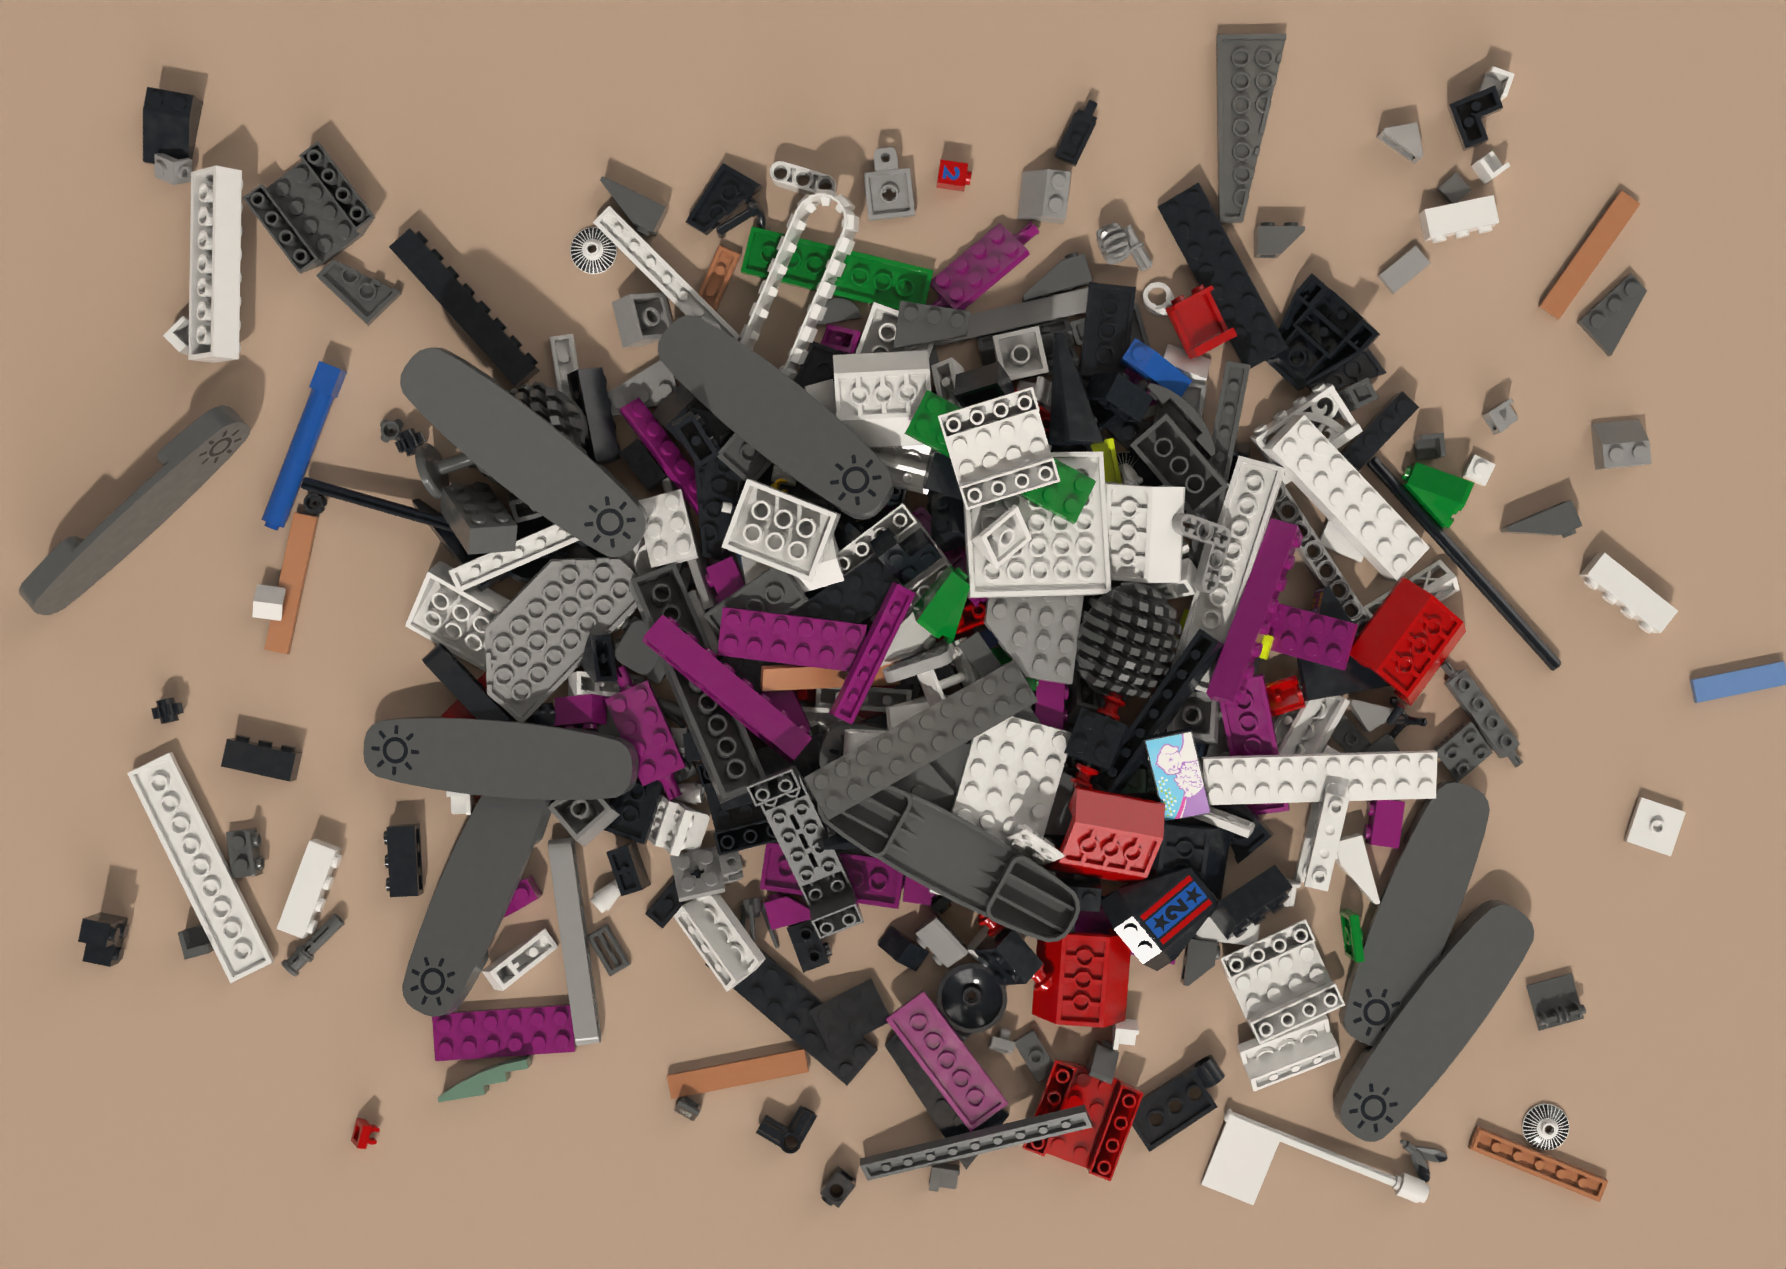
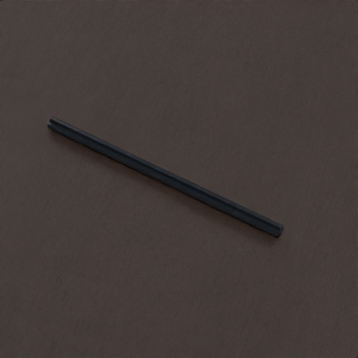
(392, 508)
(1464, 563)

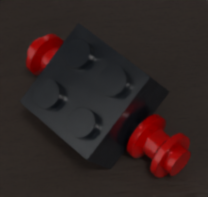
(1096, 740)
(1010, 957)

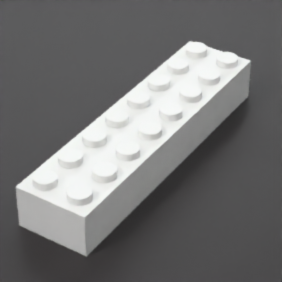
(215, 264)
(1345, 498)

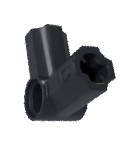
(798, 1127)

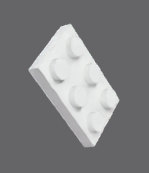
(669, 530)

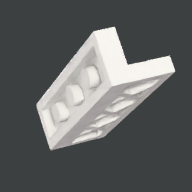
(1438, 587)

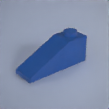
(1154, 368)

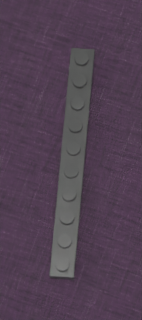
(1224, 441)
(976, 1142)

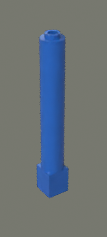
(325, 386)

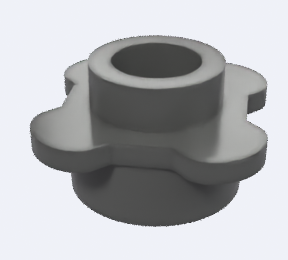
(386, 426)

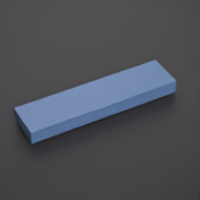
(1738, 681)

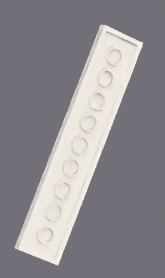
(1246, 515)
(1310, 776)
(201, 867)

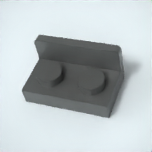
(245, 853)

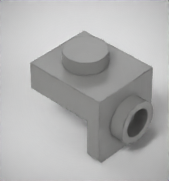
(172, 170)

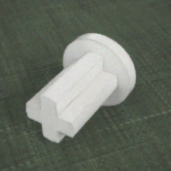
(1292, 894)

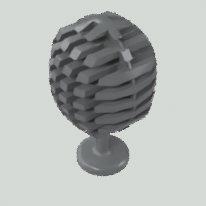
(545, 401)
(1126, 641)

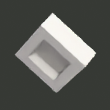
(1478, 470)

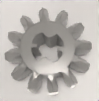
(1113, 243)

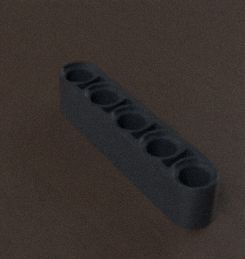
(464, 685)

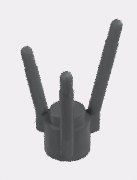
(751, 908)

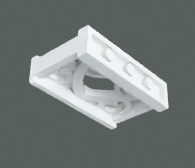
(1337, 433)

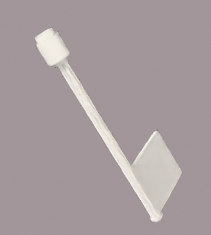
(1248, 1149)

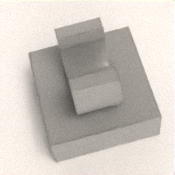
(1002, 1042)

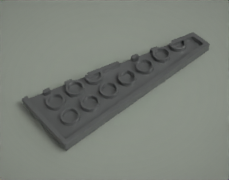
(1245, 85)

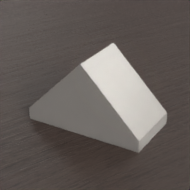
(1404, 140)
(1368, 714)

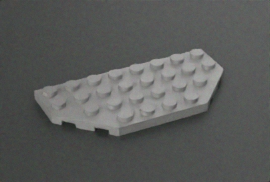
(546, 628)
(1038, 633)

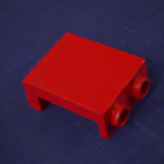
(1198, 322)

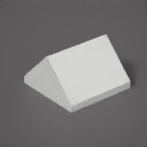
(1021, 353)
(1194, 368)
(1003, 537)

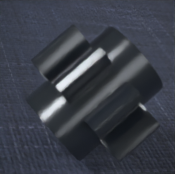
(409, 441)
(167, 710)

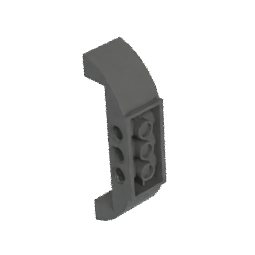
(798, 828)

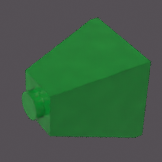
(1437, 491)
(943, 604)

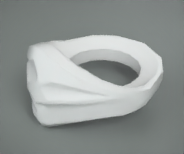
(1151, 307)

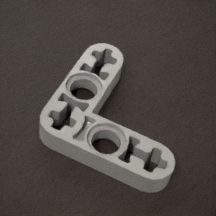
(1212, 545)
(939, 655)

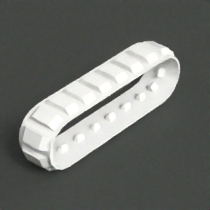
(825, 288)

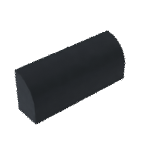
(941, 476)

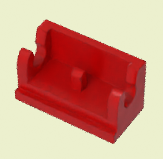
(1285, 695)

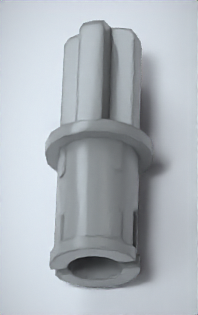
(1137, 249)

